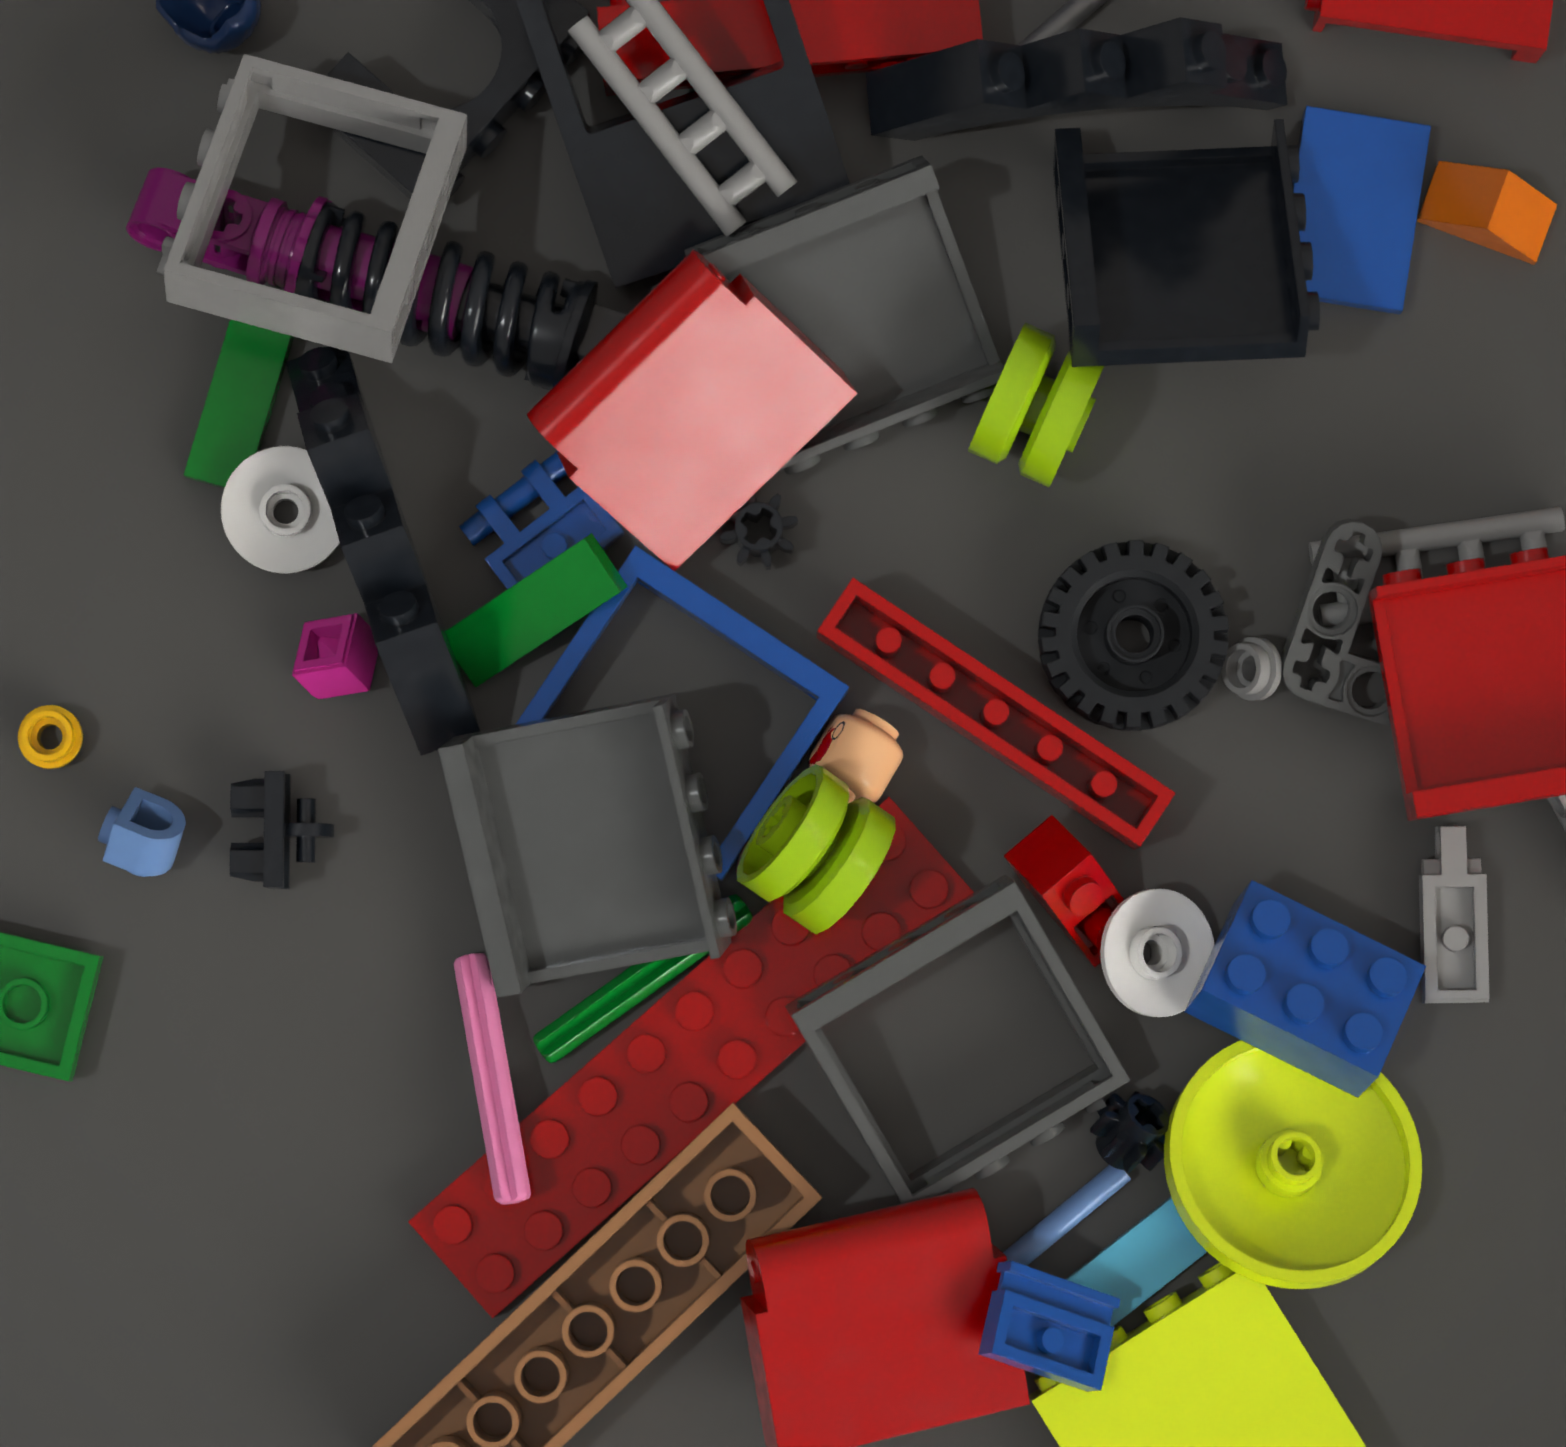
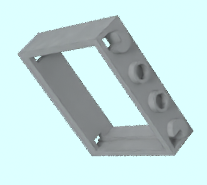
(339, 106)

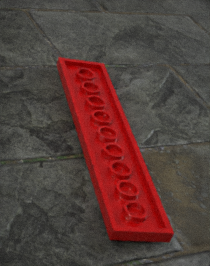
(671, 1077)

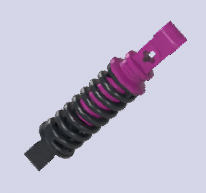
(339, 264)

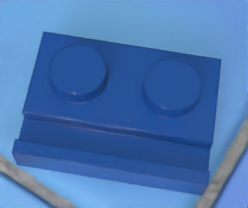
(1049, 1326)

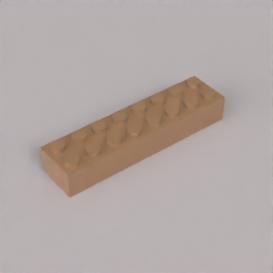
(617, 1297)

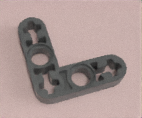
(1340, 664)

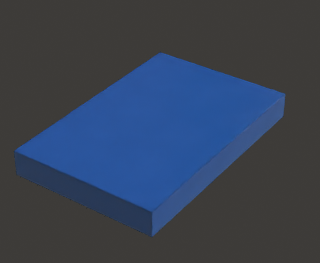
(1360, 204)

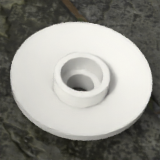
(249, 507)
(1179, 951)

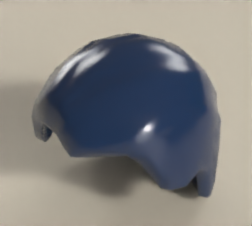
(211, 24)

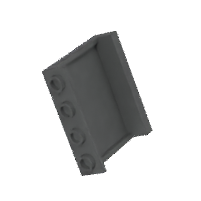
(879, 292)
(587, 842)

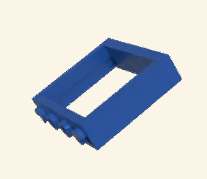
(738, 632)

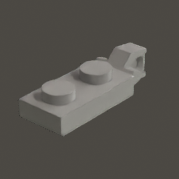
(1453, 922)

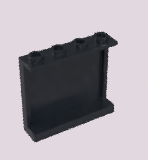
(1183, 253)

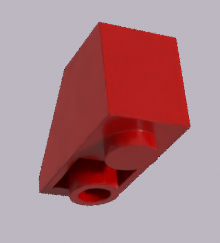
(1066, 884)

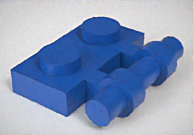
(550, 534)

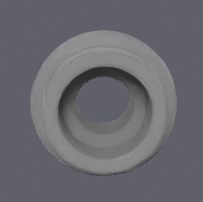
(1240, 671)

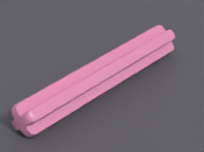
(492, 1079)

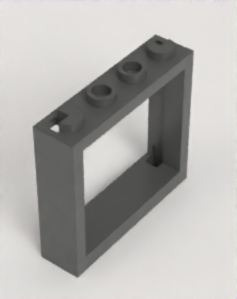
(1033, 1122)

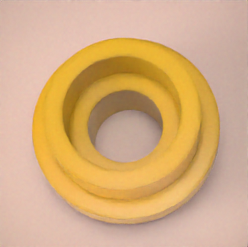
(30, 737)

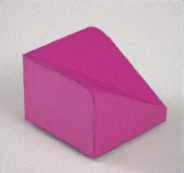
(336, 656)

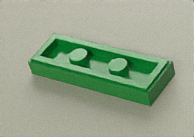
(238, 402)
(534, 610)

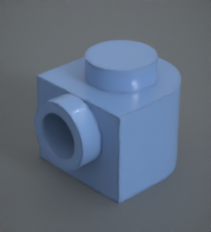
(143, 834)

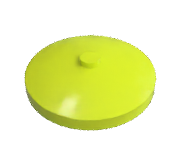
(1290, 1170)

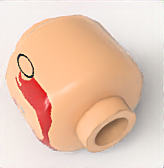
(859, 752)

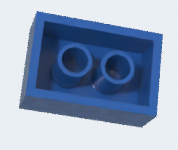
(1305, 989)

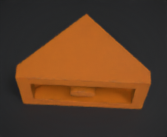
(1488, 209)

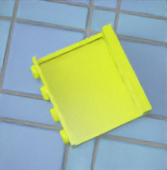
(1203, 1375)

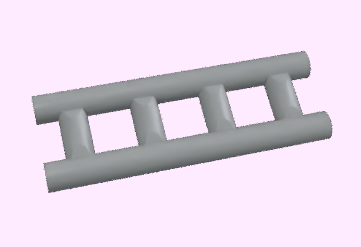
(681, 148)
(1465, 534)

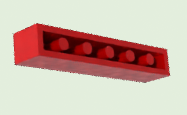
(835, 33)
(994, 714)

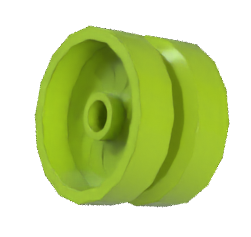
(1037, 405)
(816, 849)

